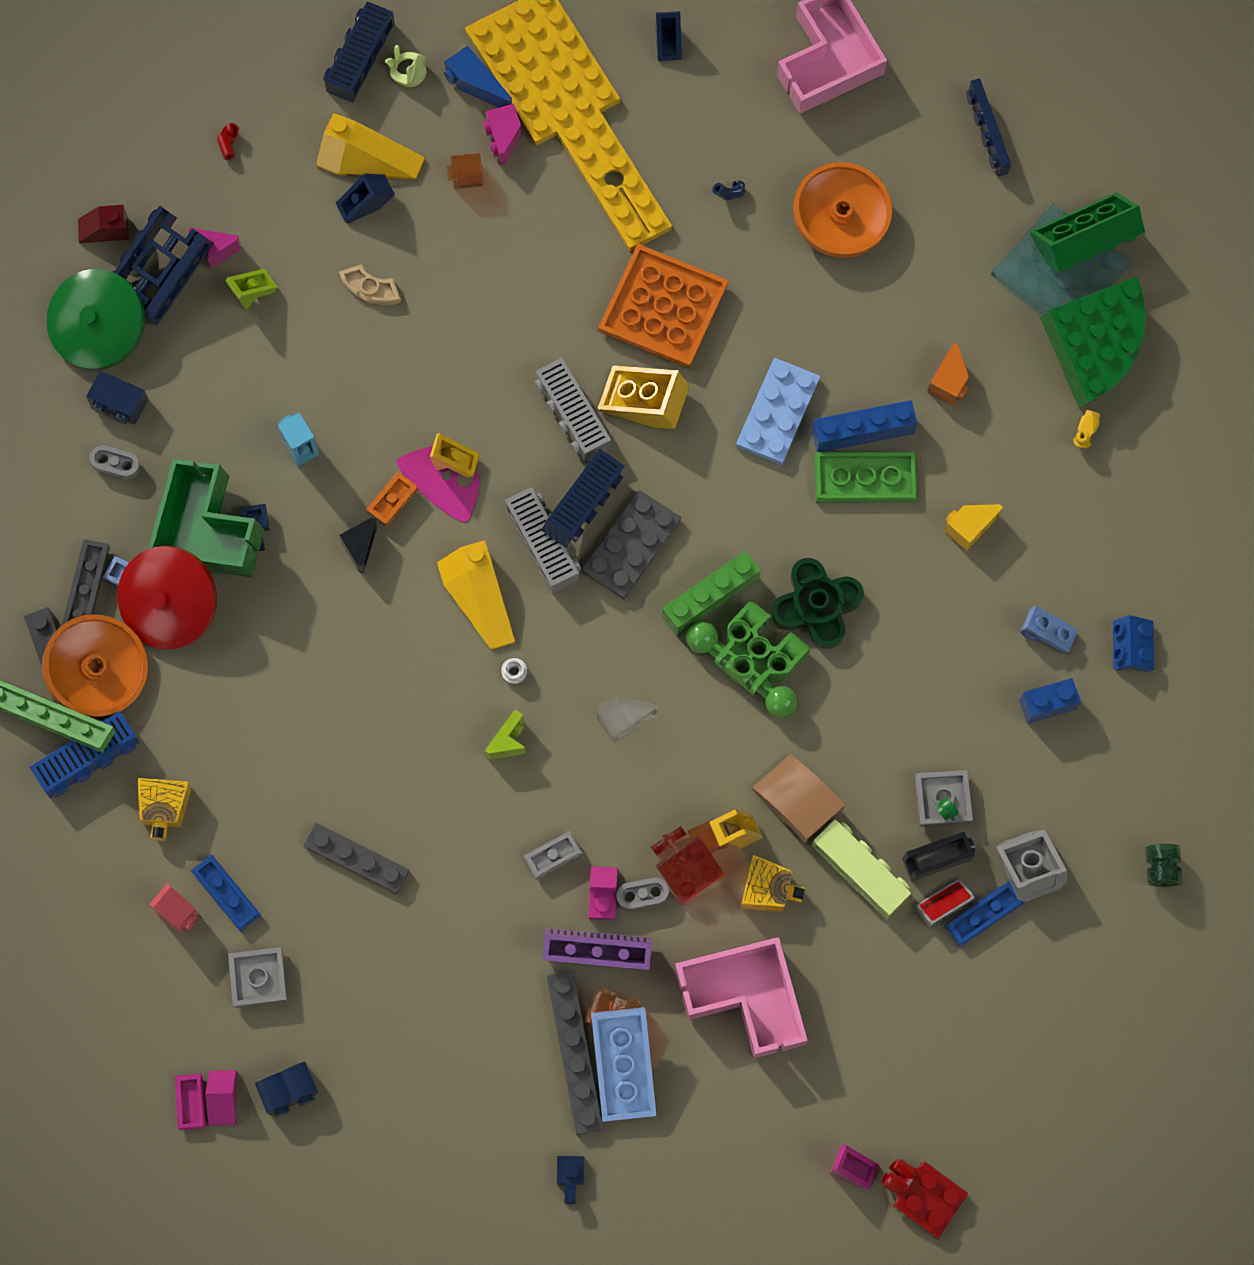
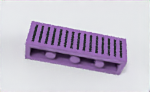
(597, 948)

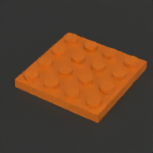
(663, 306)

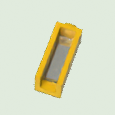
(736, 829)

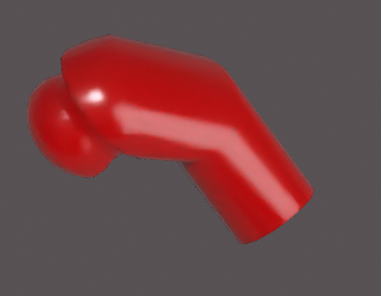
(226, 139)

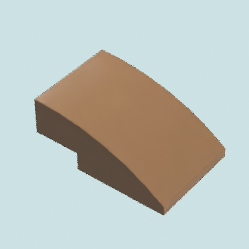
(798, 798)

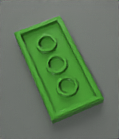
(865, 477)

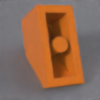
(950, 378)

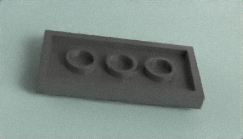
(631, 544)

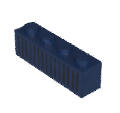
(359, 51)
(582, 499)

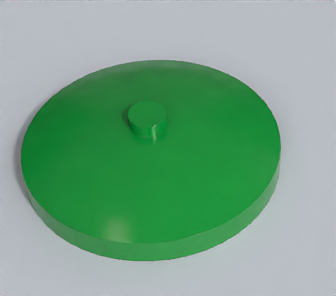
(95, 319)

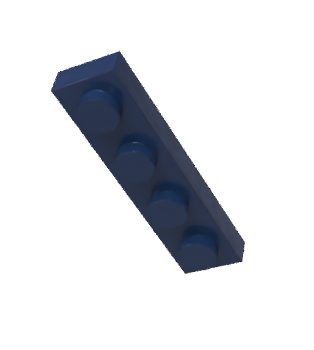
(990, 133)

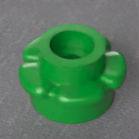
(947, 809)

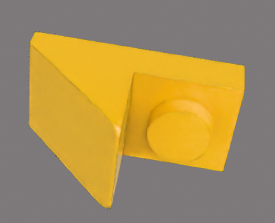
(453, 455)

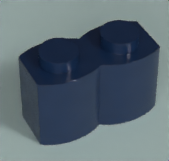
(286, 1089)

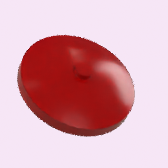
(167, 597)

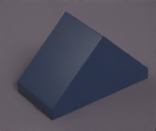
(668, 35)

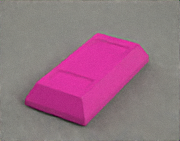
(190, 1101)

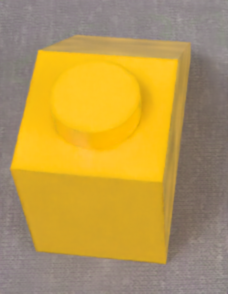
(971, 522)

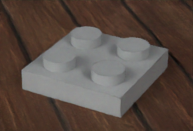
(938, 785)
(257, 977)

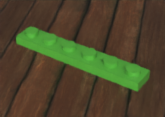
(55, 717)

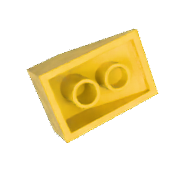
(645, 396)

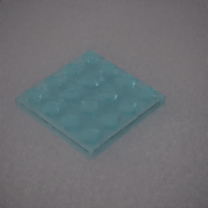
(1043, 287)

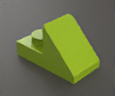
(251, 286)
(502, 743)

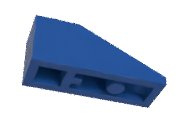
(474, 78)

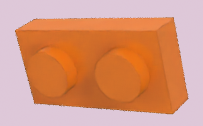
(392, 499)

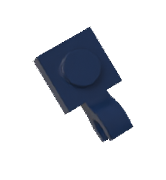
(259, 513)
(570, 1173)

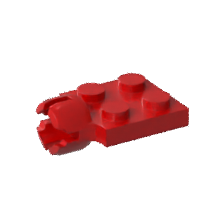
(924, 1195)

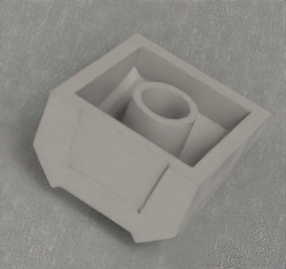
(1032, 865)

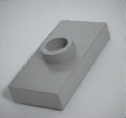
(552, 855)

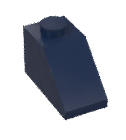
(365, 197)

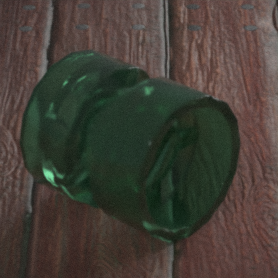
(1163, 864)

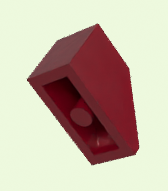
(104, 224)

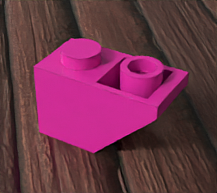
(504, 130)

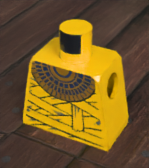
(162, 804)
(769, 887)

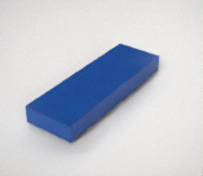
(226, 893)
(983, 914)

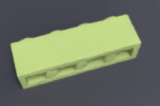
(861, 868)

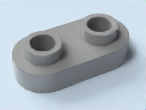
(116, 461)
(641, 891)

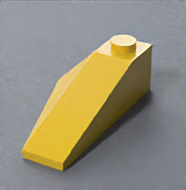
(358, 150)
(474, 586)

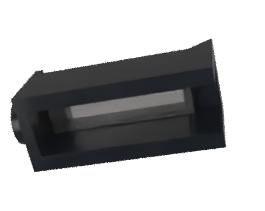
(939, 856)

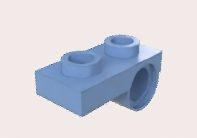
(1049, 629)

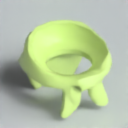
(415, 73)

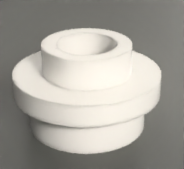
(514, 663)

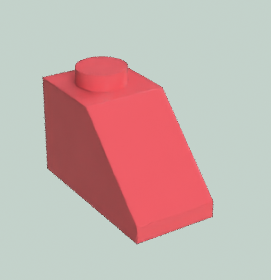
(174, 909)

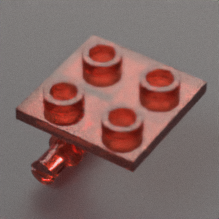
(687, 868)

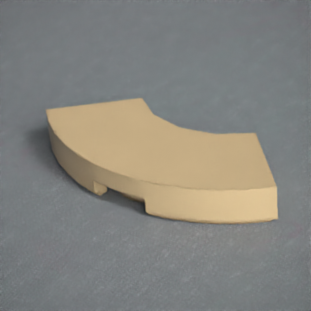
(369, 288)

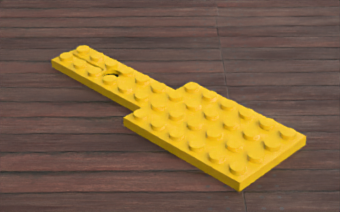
(561, 94)

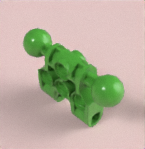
(750, 621)

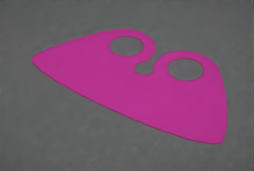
(445, 494)

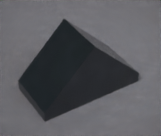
(359, 542)

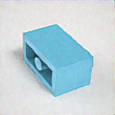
(297, 438)

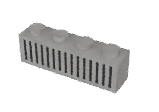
(572, 409)
(549, 556)

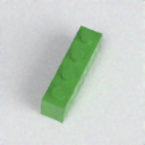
(711, 593)

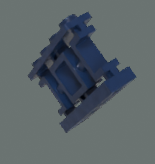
(177, 270)

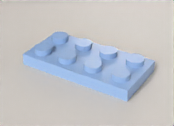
(777, 411)
(623, 1064)

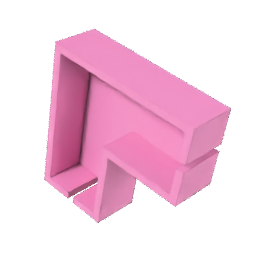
(839, 58)
(751, 979)

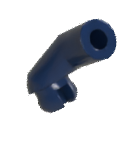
(729, 193)

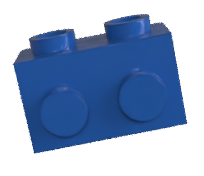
(1133, 644)

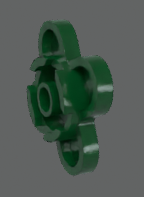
(813, 585)

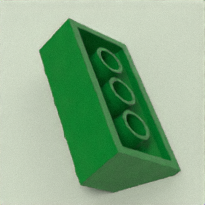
(1088, 231)

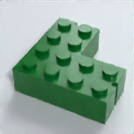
(192, 520)

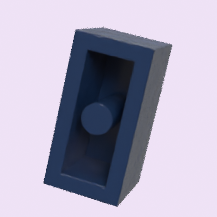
(117, 398)

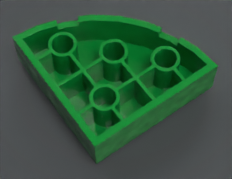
(1097, 338)

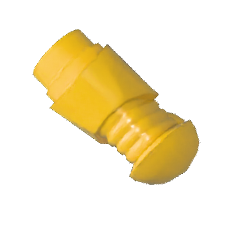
(1087, 427)

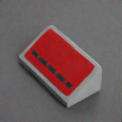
(944, 903)

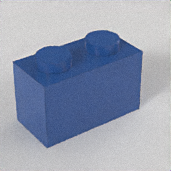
(1050, 700)

